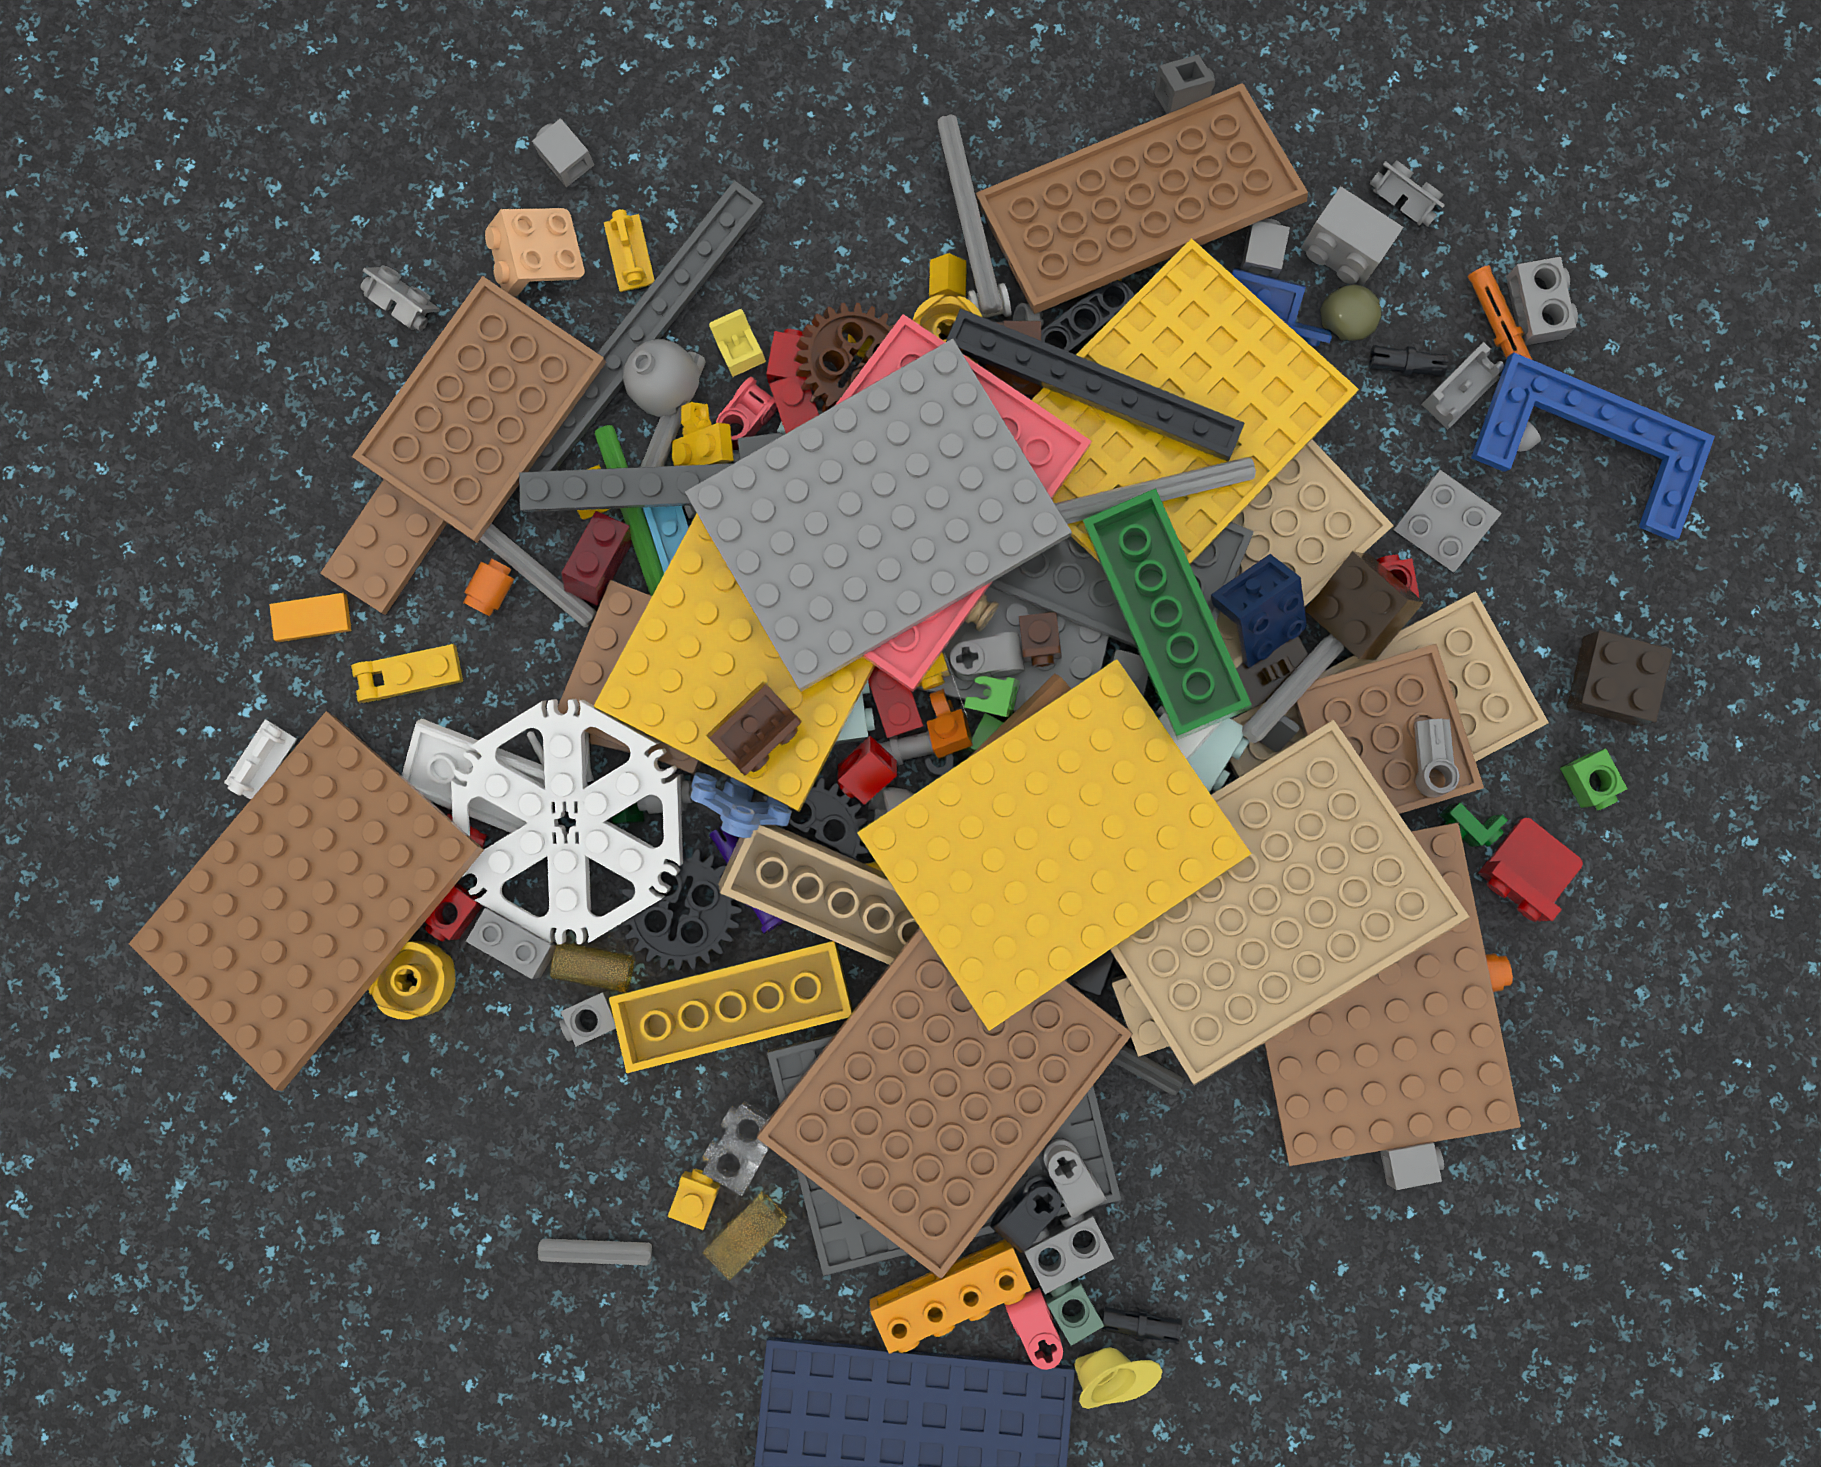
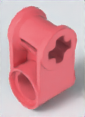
(749, 408)
(1035, 1323)

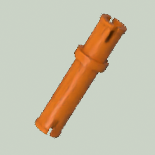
(1482, 281)

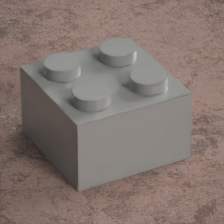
(1350, 237)

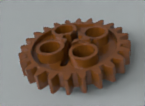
(825, 343)

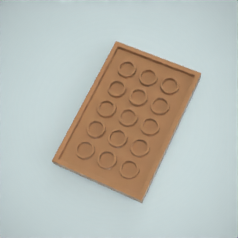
(479, 409)

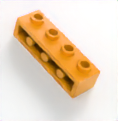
(935, 1304)

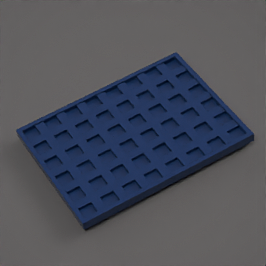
(908, 1409)

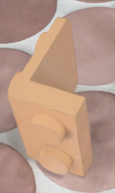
(533, 247)

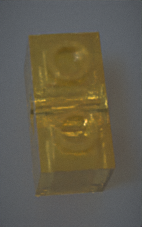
(745, 1235)

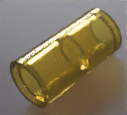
(592, 967)

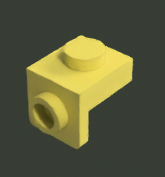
(737, 342)

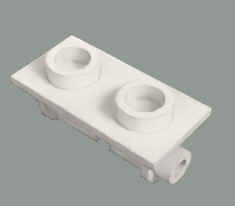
(260, 760)

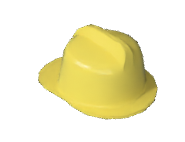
(1113, 1378)

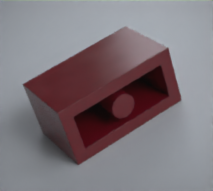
(596, 558)

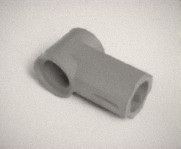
(1435, 752)

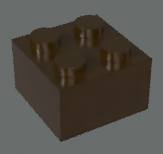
(1364, 606)
(1619, 678)

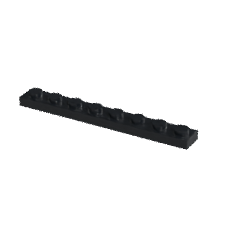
(1096, 385)

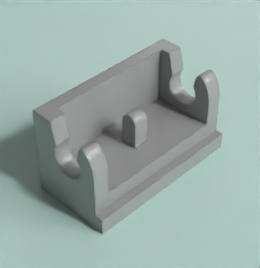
(1463, 387)

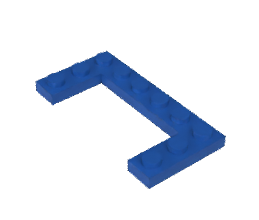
(1531, 384)

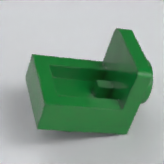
(1470, 828)

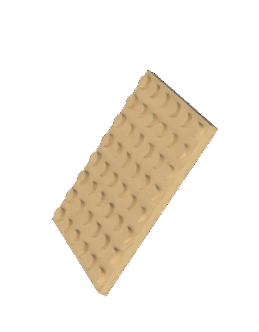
(1300, 921)

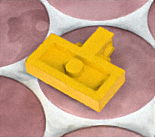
(701, 440)

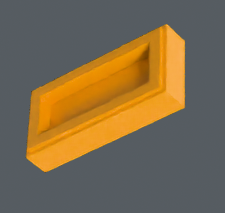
(310, 617)

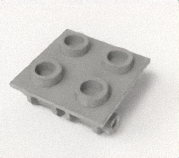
(1447, 520)

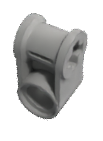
(992, 656)
(1072, 1181)

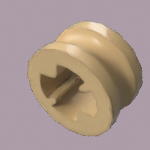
(982, 613)

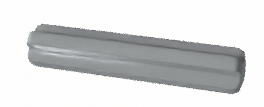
(595, 1252)

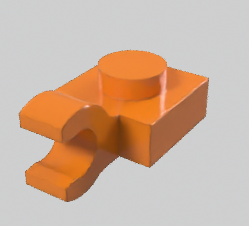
(950, 729)

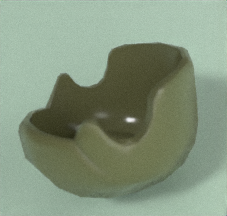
(1351, 312)

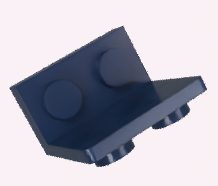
(1265, 607)

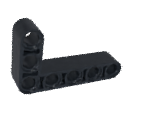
(1093, 309)

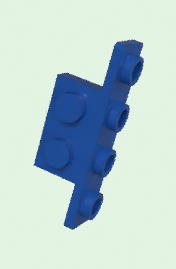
(1284, 300)

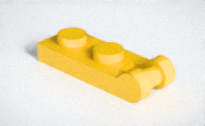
(408, 673)

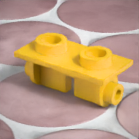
(629, 251)

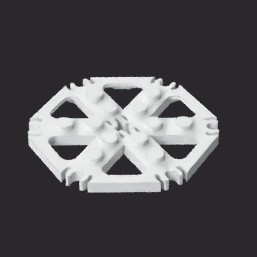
(590, 806)

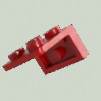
(1531, 870)

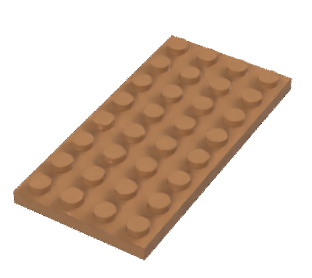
(1140, 197)

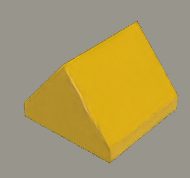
(947, 276)

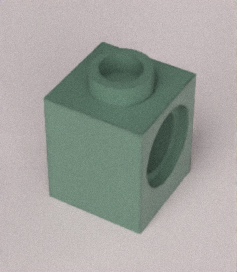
(1078, 1326)

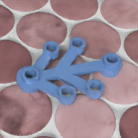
(735, 805)

